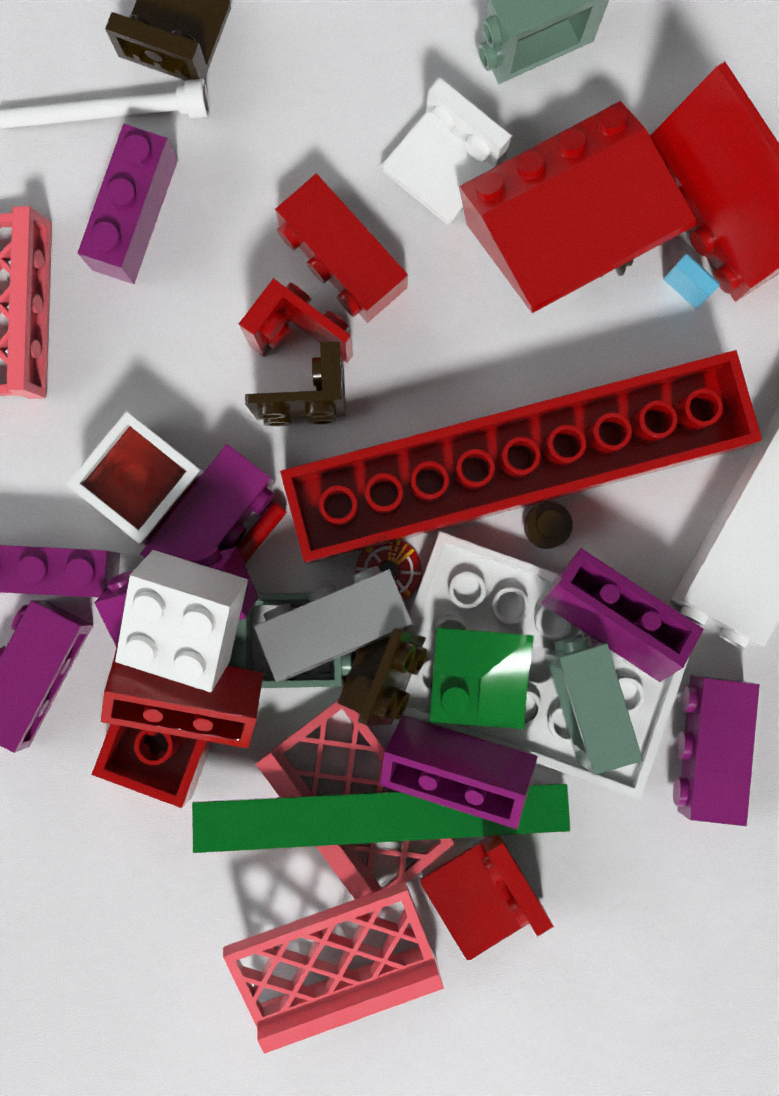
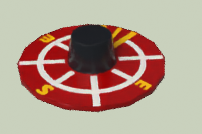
(401, 561)

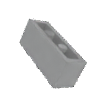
(332, 623)

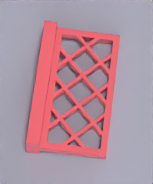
(27, 302)
(343, 858)
(347, 992)

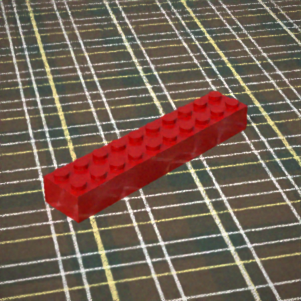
(520, 457)

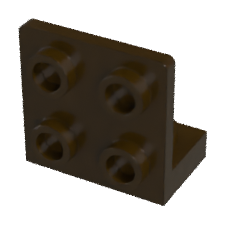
(170, 35)
(319, 405)
(381, 677)

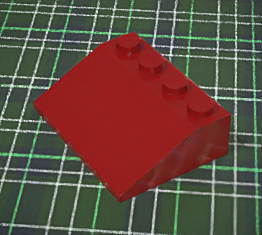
(730, 179)
(575, 206)

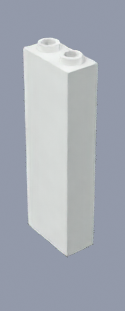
(737, 565)

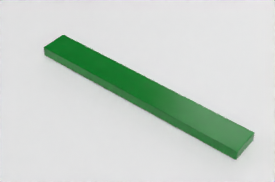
(359, 819)

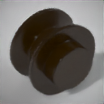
(548, 525)

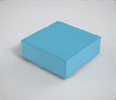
(691, 281)

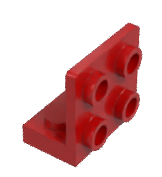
(268, 320)
(484, 897)

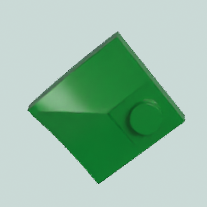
(480, 678)

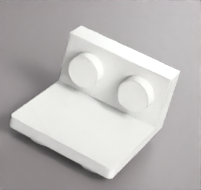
(446, 150)

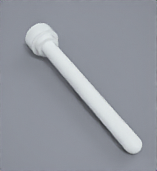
(187, 99)

